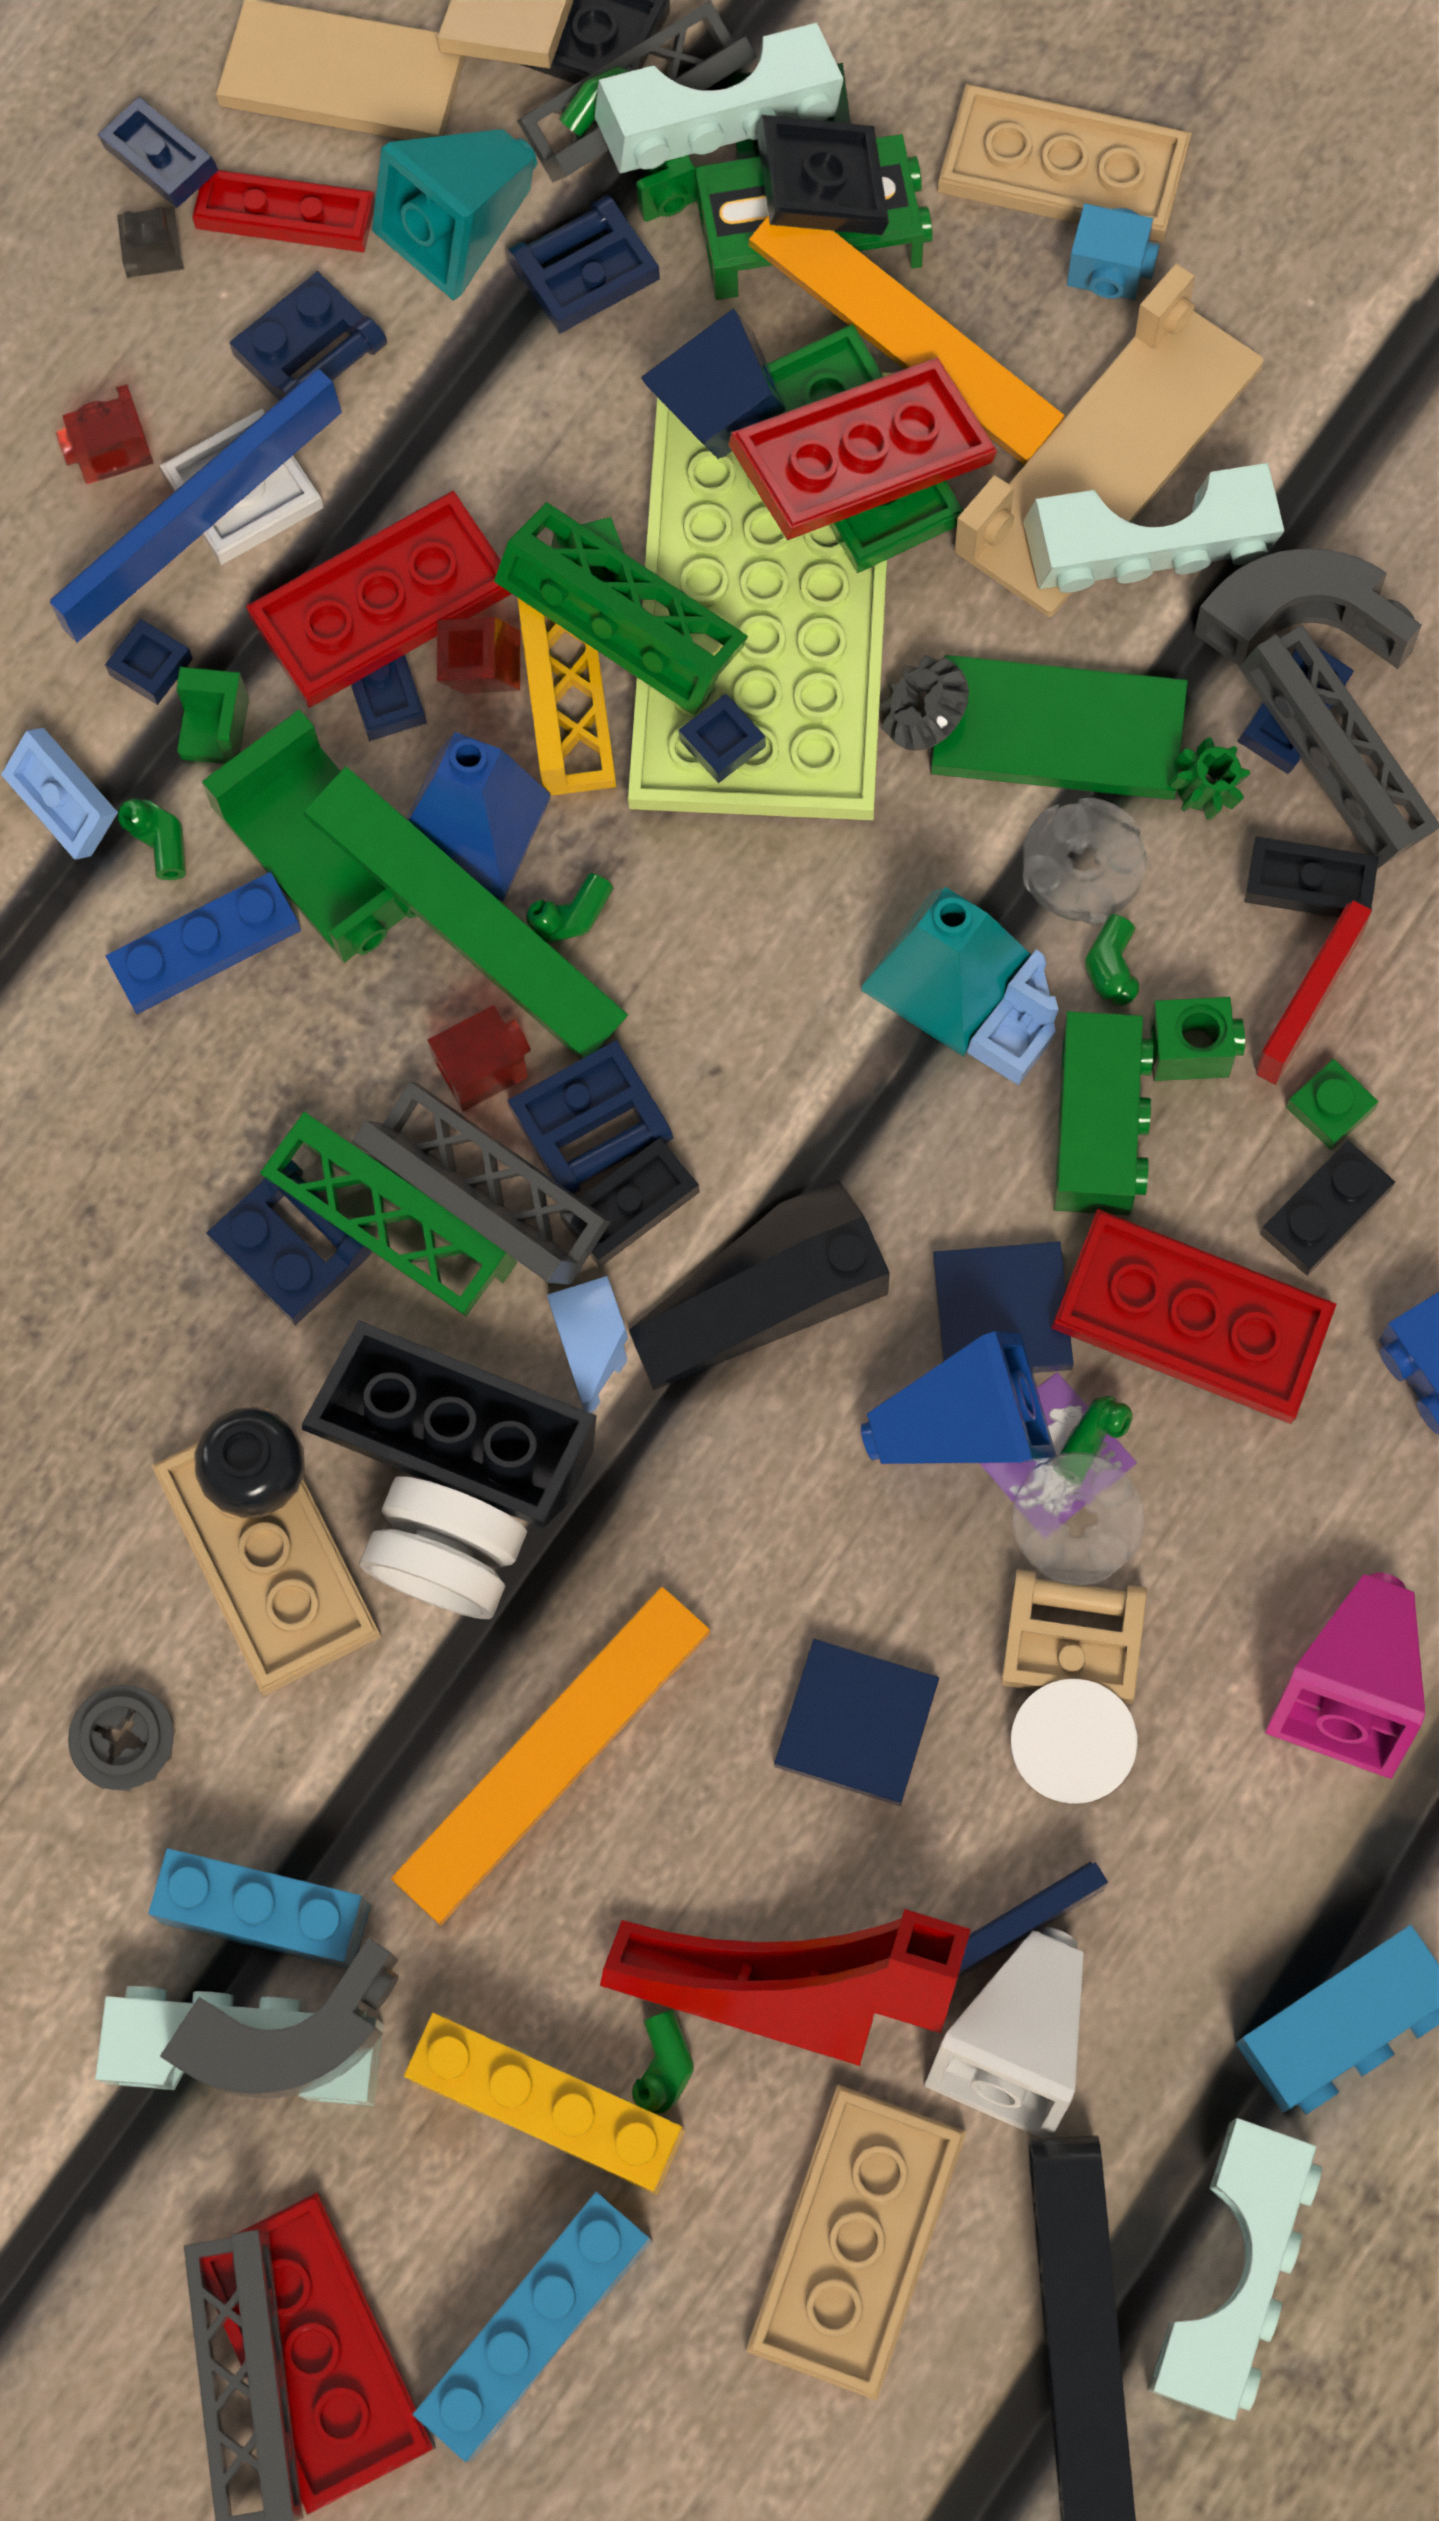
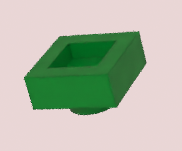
(1332, 1104)

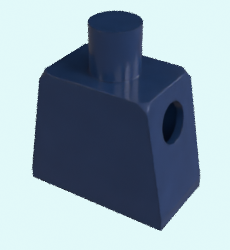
(718, 383)

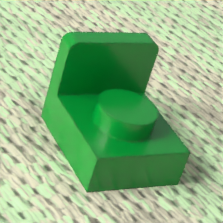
(667, 189)

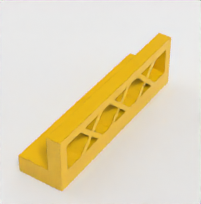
(547, 717)

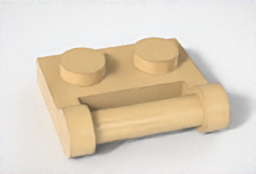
(1053, 1651)

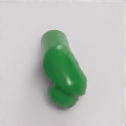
(581, 109)
(572, 918)
(1106, 964)
(668, 2070)

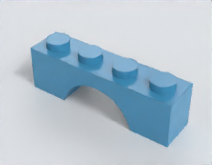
(531, 2328)

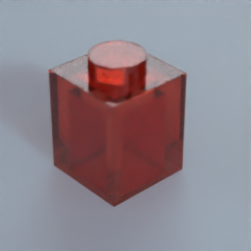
(478, 655)
(480, 1057)

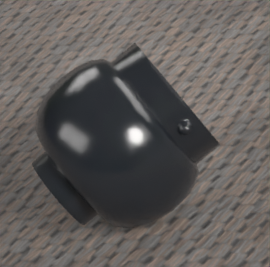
(249, 1462)

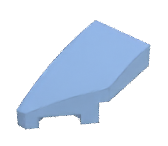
(1019, 1025)
(590, 1336)

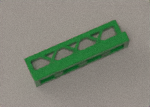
(611, 614)
(400, 1195)

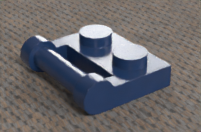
(591, 276)
(300, 330)
(581, 1101)
(277, 1257)

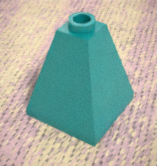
(450, 200)
(947, 969)

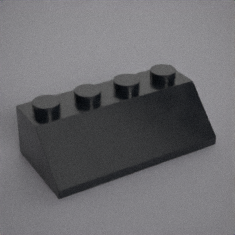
(453, 1424)

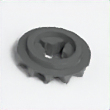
(944, 704)
(111, 1710)

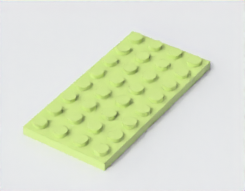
(808, 655)

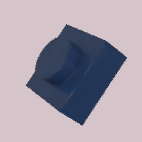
(148, 661)
(722, 738)

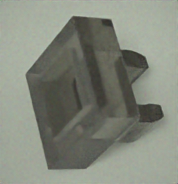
(150, 242)

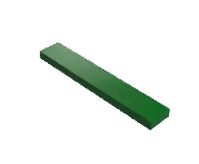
(464, 914)

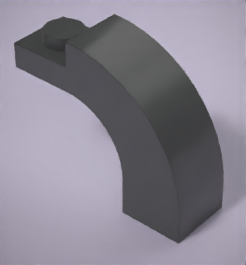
(1301, 589)
(291, 2058)

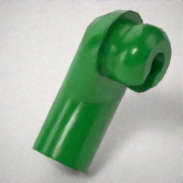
(159, 831)
(1100, 1418)

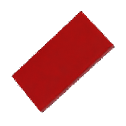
(862, 448)
(379, 599)
(1194, 1316)
(341, 2376)

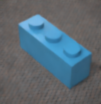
(259, 1909)
(1346, 2023)

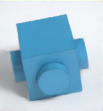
(1112, 252)

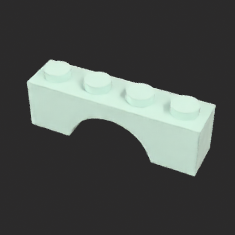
(658, 120)
(1083, 541)
(144, 2022)
(1211, 2358)

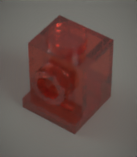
(105, 438)

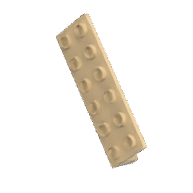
(1118, 437)

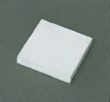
(266, 511)

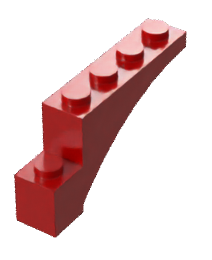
(801, 1991)

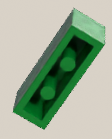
(1102, 1113)

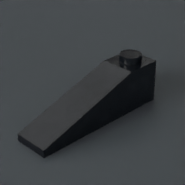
(777, 1278)

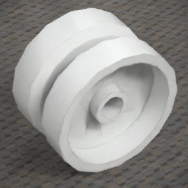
(443, 1547)

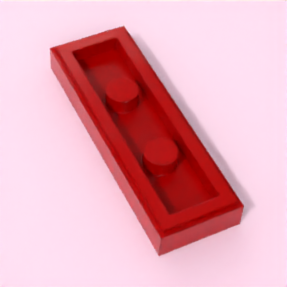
(285, 210)
(1313, 992)

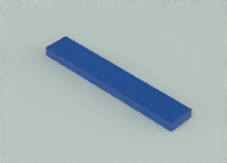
(196, 505)

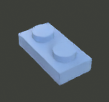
(59, 793)

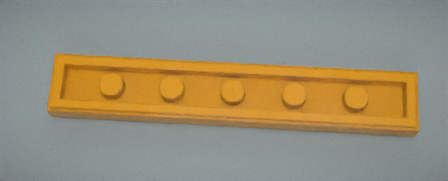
(909, 331)
(550, 1756)

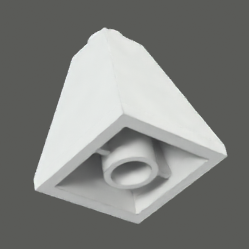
(1019, 2038)

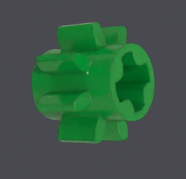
(1223, 769)

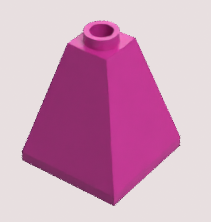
(1359, 1681)

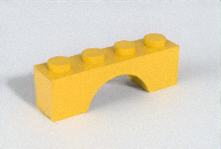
(545, 2103)

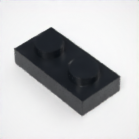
(1309, 877)
(635, 1199)
(1327, 1208)

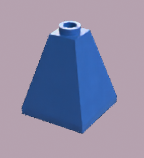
(480, 810)
(965, 1411)

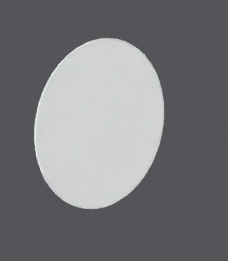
(1074, 1741)

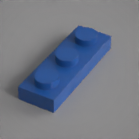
(203, 943)

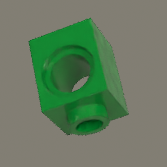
(1176, 1057)

